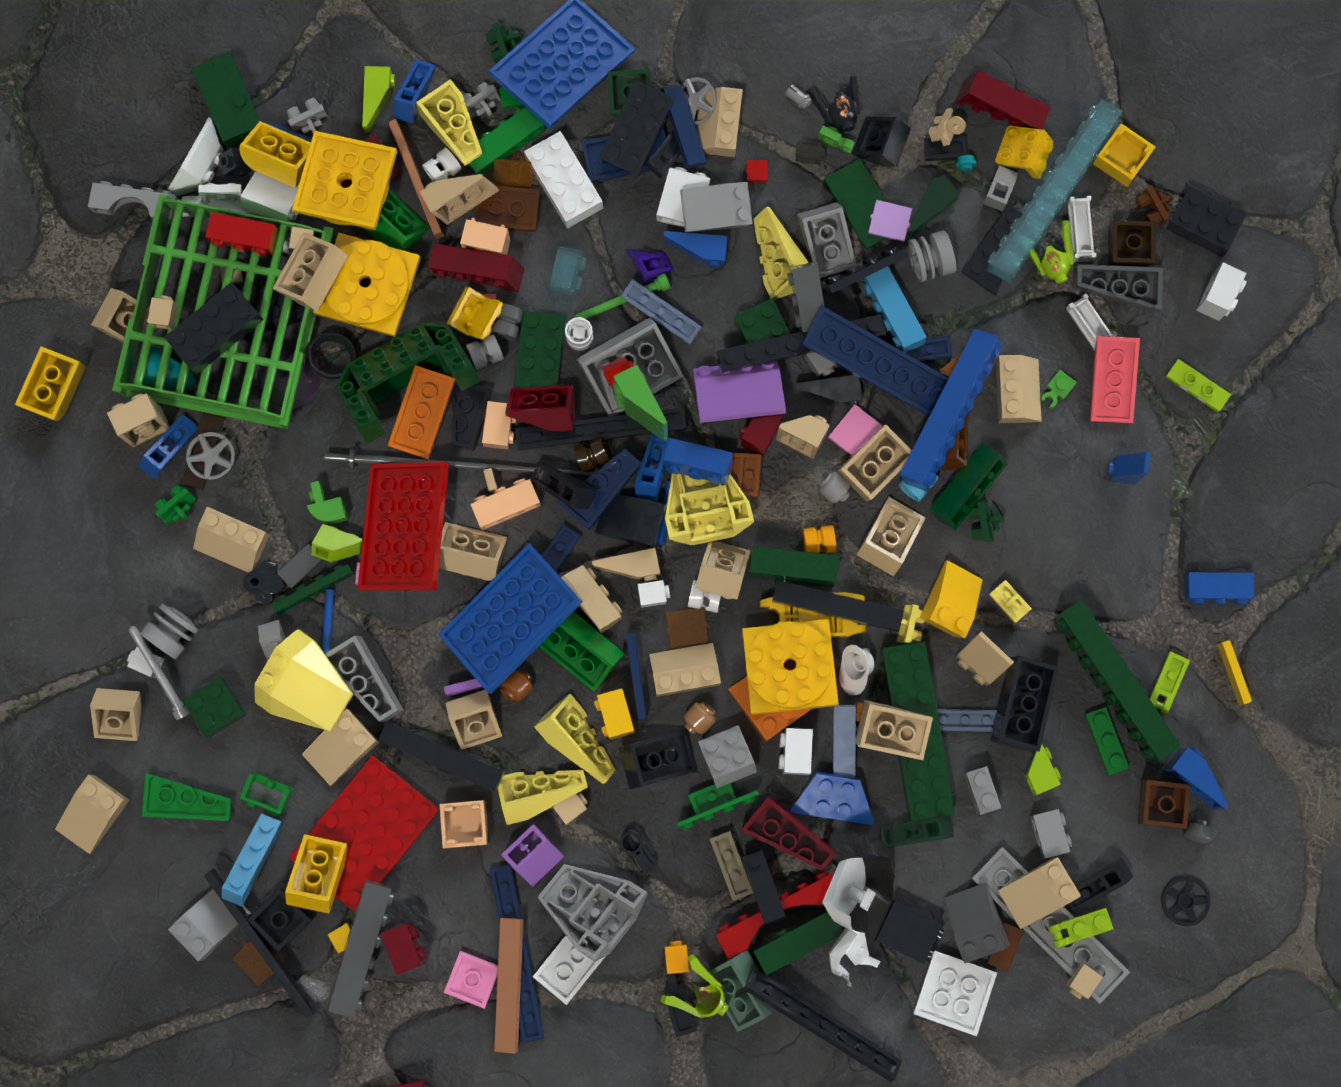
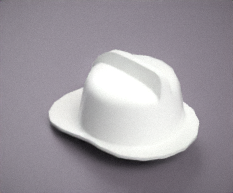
(855, 669)

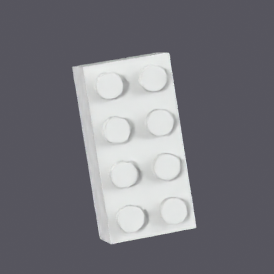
(563, 179)

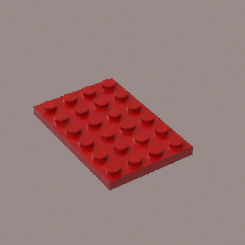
(403, 527)
(378, 822)

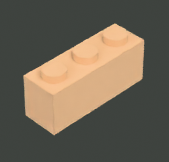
(505, 504)

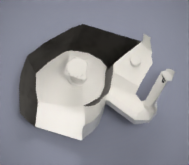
(859, 902)

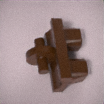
(1158, 204)

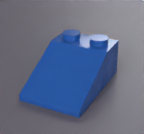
(1191, 769)

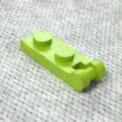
(1168, 681)
(1081, 927)

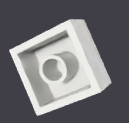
(1222, 291)
(796, 751)

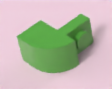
(324, 510)

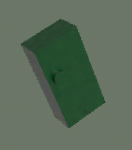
(227, 98)
(793, 566)
(797, 942)

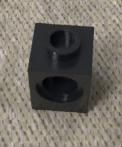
(233, 164)

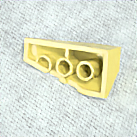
(450, 120)
(778, 253)
(570, 734)
(529, 795)

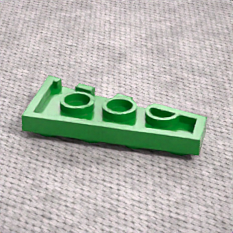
(176, 800)

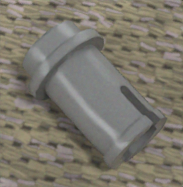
(799, 97)

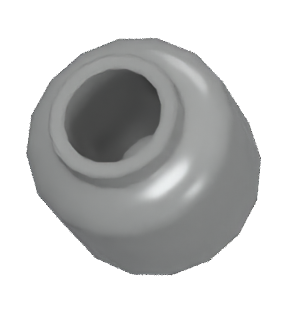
(834, 487)

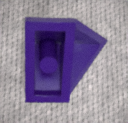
(649, 264)

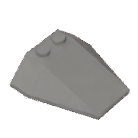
(592, 908)

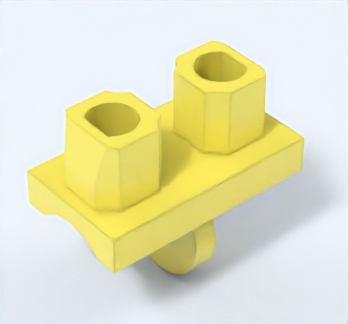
(1010, 601)
(907, 633)

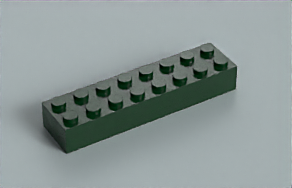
(1116, 682)
(911, 689)

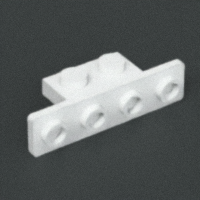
(219, 196)

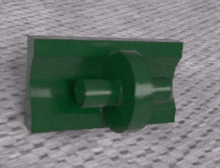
(505, 38)
(981, 512)

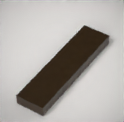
(208, 423)

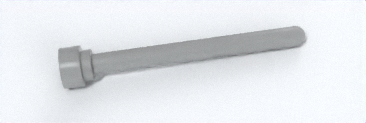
(179, 707)

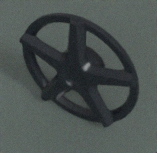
(1185, 901)

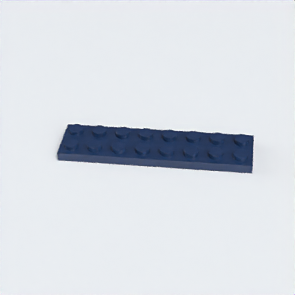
(874, 361)

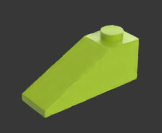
(377, 91)

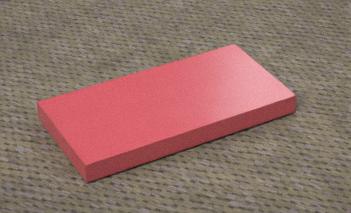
(1114, 379)

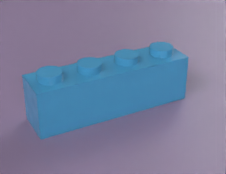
(895, 310)
(251, 860)

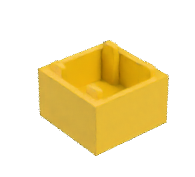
(1124, 155)
(615, 714)

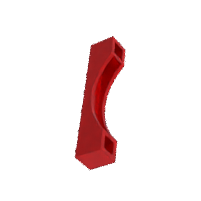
(738, 937)

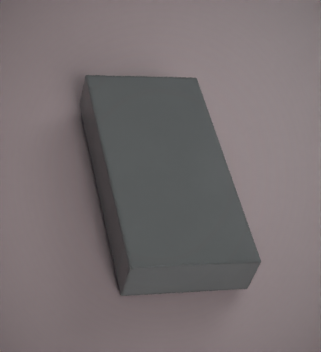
(299, 566)

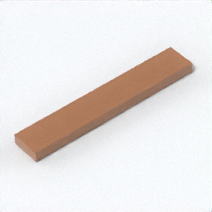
(415, 176)
(508, 985)

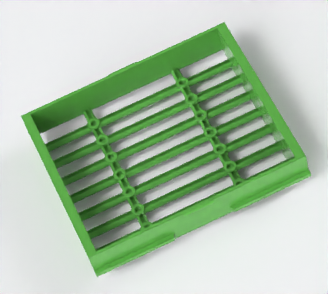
(135, 324)

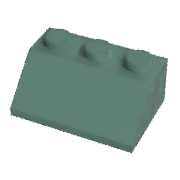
(743, 1007)

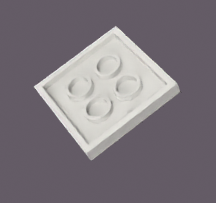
(955, 993)

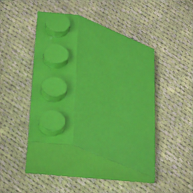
(638, 402)

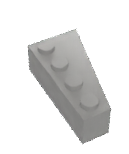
(364, 678)

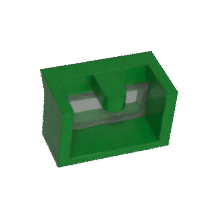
(266, 793)

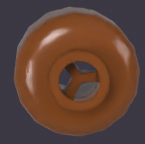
(516, 686)

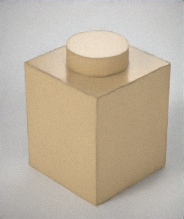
(162, 313)
(571, 808)
(1083, 981)

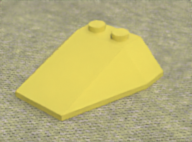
(705, 510)
(302, 684)

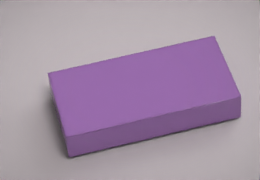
(462, 687)

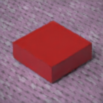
(757, 171)

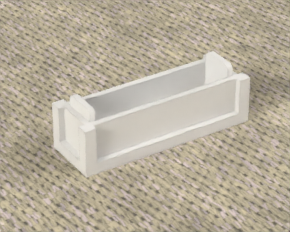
(1081, 229)
(1088, 320)

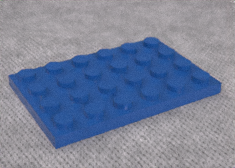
(561, 62)
(510, 618)

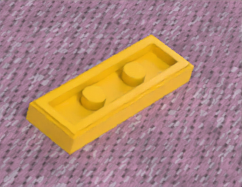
(1234, 672)

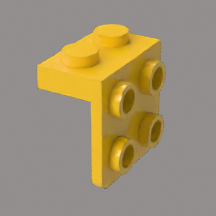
(1025, 149)
(474, 314)

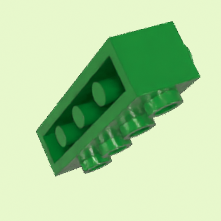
(506, 139)

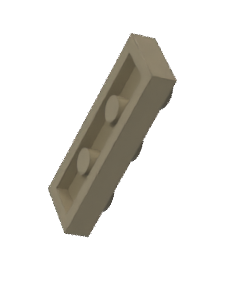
(731, 866)

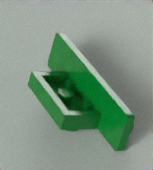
(713, 799)

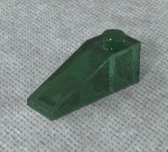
(937, 198)
(917, 832)

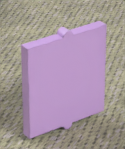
(890, 220)

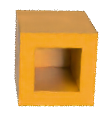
(676, 957)

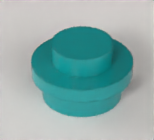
(966, 163)

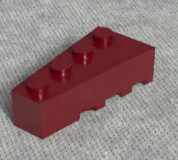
(1002, 101)
(476, 267)
(784, 831)

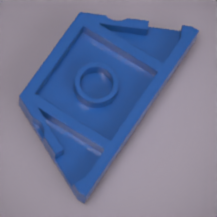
(834, 798)

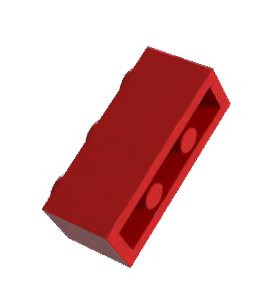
(241, 234)

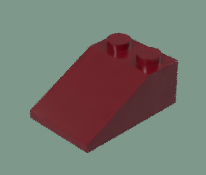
(543, 407)

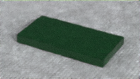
(857, 195)

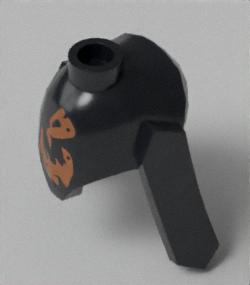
(844, 110)

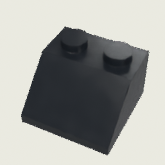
(882, 140)

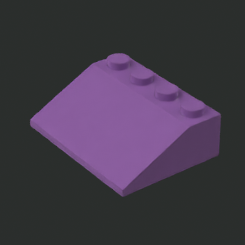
(739, 392)

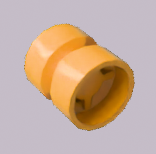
(819, 540)

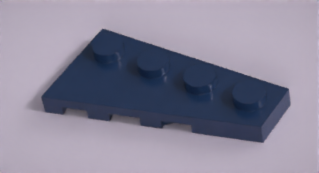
(608, 484)

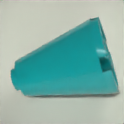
(172, 372)

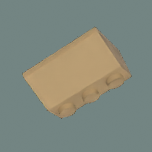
(720, 130)
(310, 271)
(1018, 389)
(804, 434)
(230, 540)
(471, 551)
(594, 598)
(685, 669)

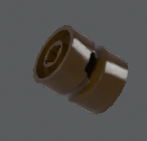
(590, 454)

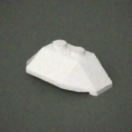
(200, 162)

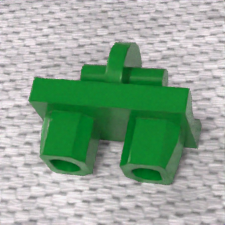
(175, 507)

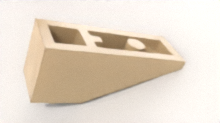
(634, 565)

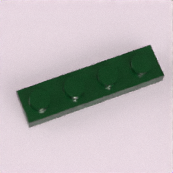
(305, 592)

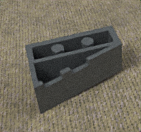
(806, 293)

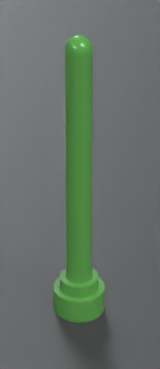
(659, 283)

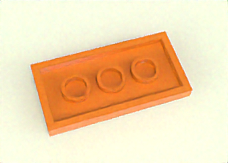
(421, 412)

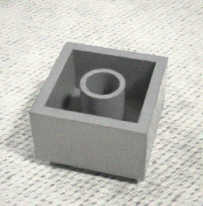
(727, 756)

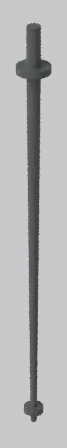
(354, 458)

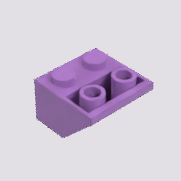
(532, 855)

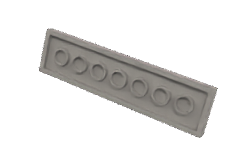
(1004, 869)

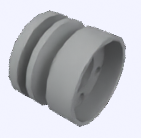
(935, 255)
(169, 631)

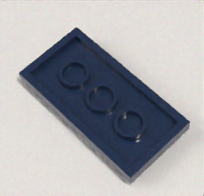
(600, 170)

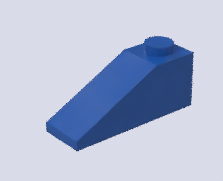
(412, 90)
(702, 247)
(167, 447)
(1129, 467)
(652, 470)

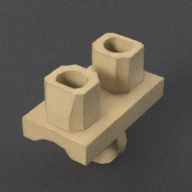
(946, 127)

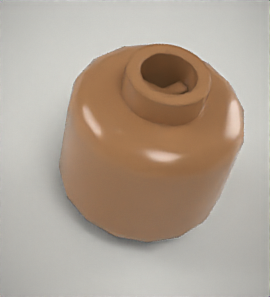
(700, 718)

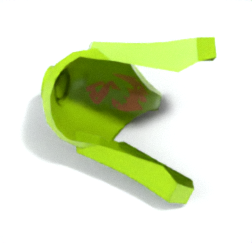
(1056, 264)
(709, 998)

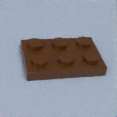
(510, 207)

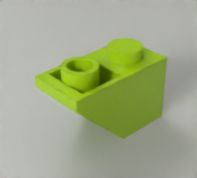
(334, 544)
(1040, 772)

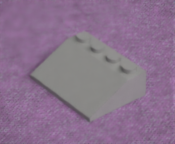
(641, 345)

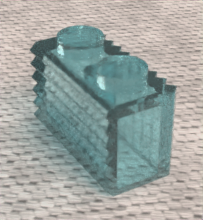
(567, 270)

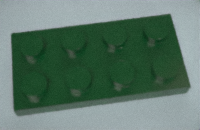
(540, 350)

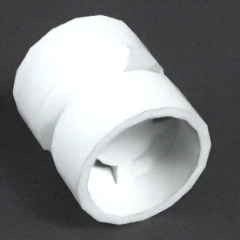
(447, 162)
(579, 333)
(700, 599)

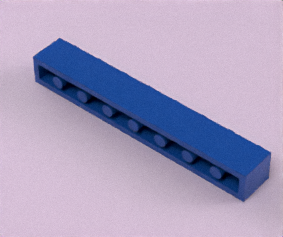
(951, 410)

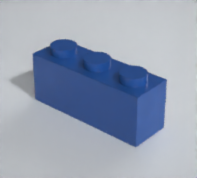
(698, 461)
(1219, 587)

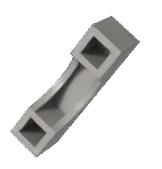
(108, 198)

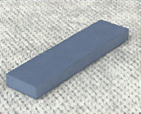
(661, 311)
(966, 720)
(844, 740)

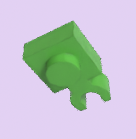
(833, 138)
(1058, 387)

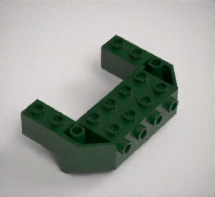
(391, 367)

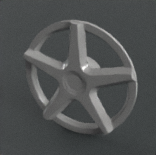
(696, 99)
(210, 455)

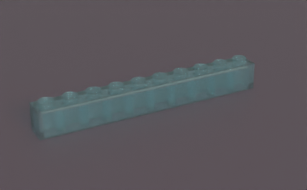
(1055, 191)

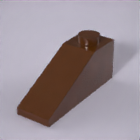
(957, 455)

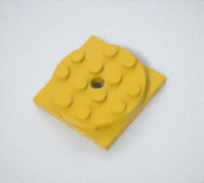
(341, 158)
(381, 303)
(805, 687)

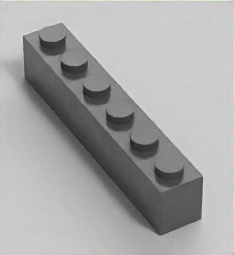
(359, 949)

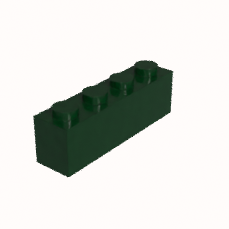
(968, 486)

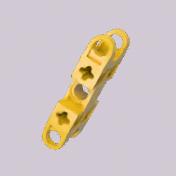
(844, 628)

